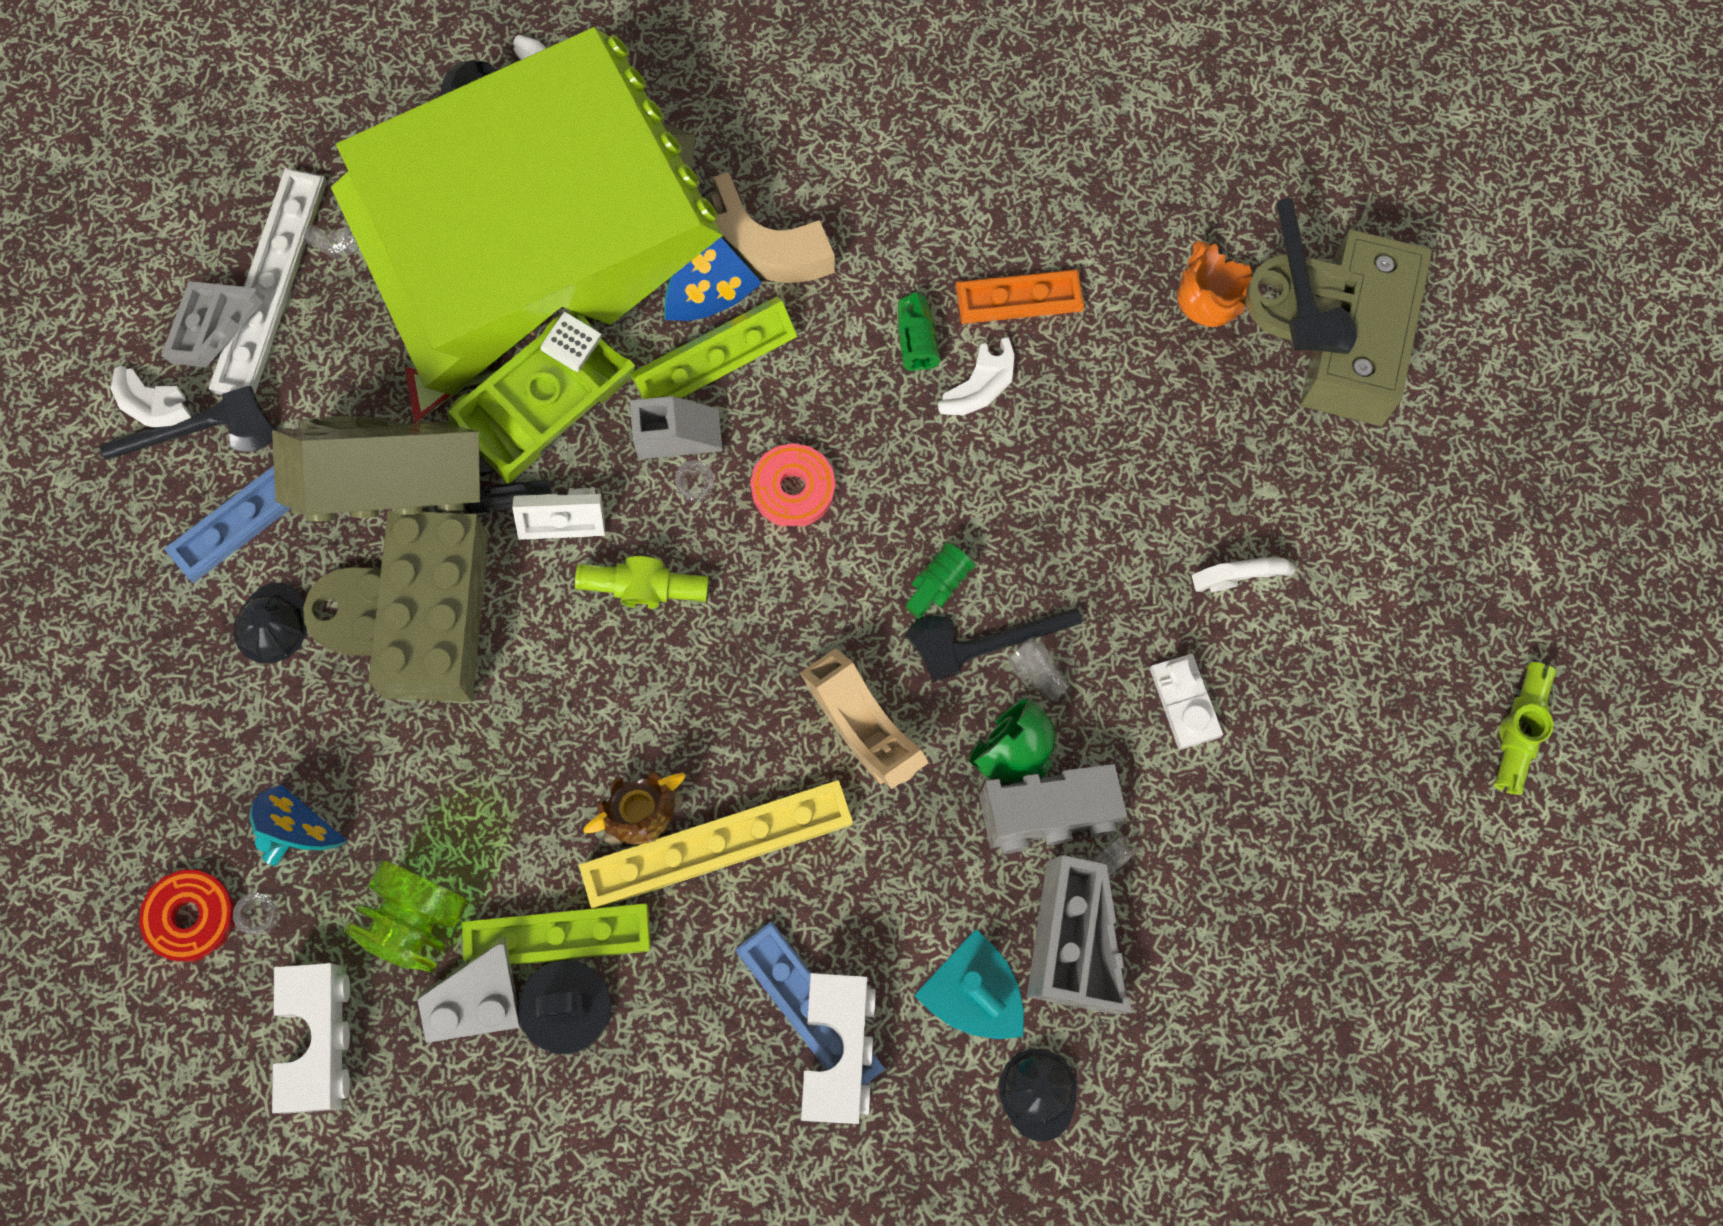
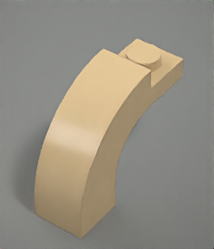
(769, 253)
(861, 721)

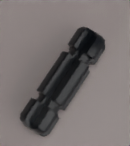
(501, 496)

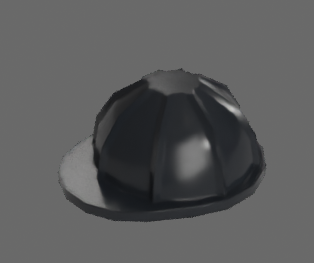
(271, 624)
(1038, 1094)

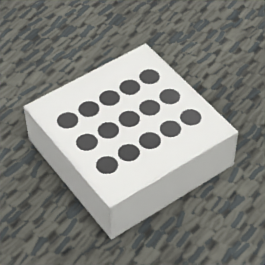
(571, 342)

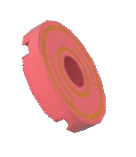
(793, 461)

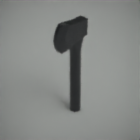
(1311, 330)
(239, 410)
(942, 657)

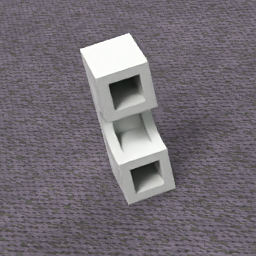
(841, 1005)
(317, 1077)

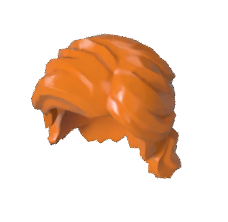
(1211, 289)

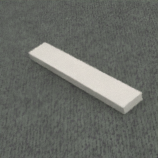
(273, 275)

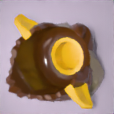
(637, 809)

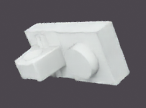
(559, 515)
(1186, 701)

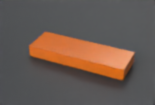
(1019, 296)

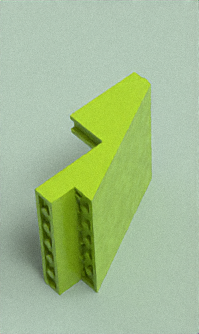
(520, 203)

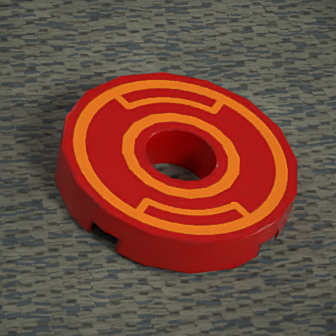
(160, 910)

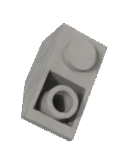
(674, 427)

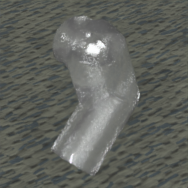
(335, 244)

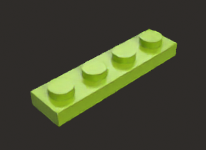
(716, 352)
(562, 934)

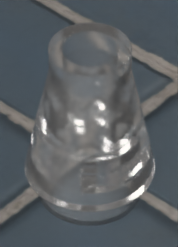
(1038, 669)

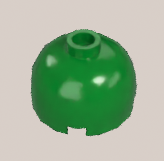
(1016, 745)

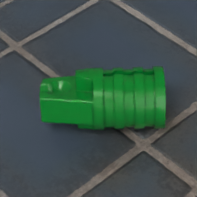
(917, 333)
(939, 579)

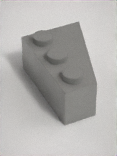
(1052, 807)
(1076, 940)

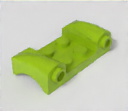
(536, 401)

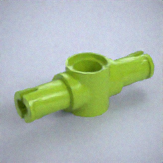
(641, 582)
(1517, 746)

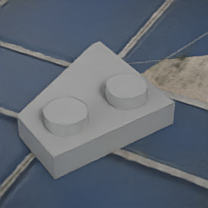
(208, 321)
(473, 999)

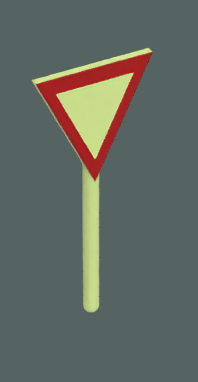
(426, 400)

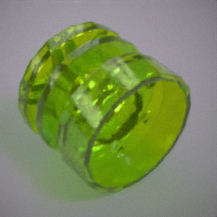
(406, 917)

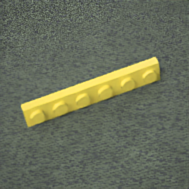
(715, 845)

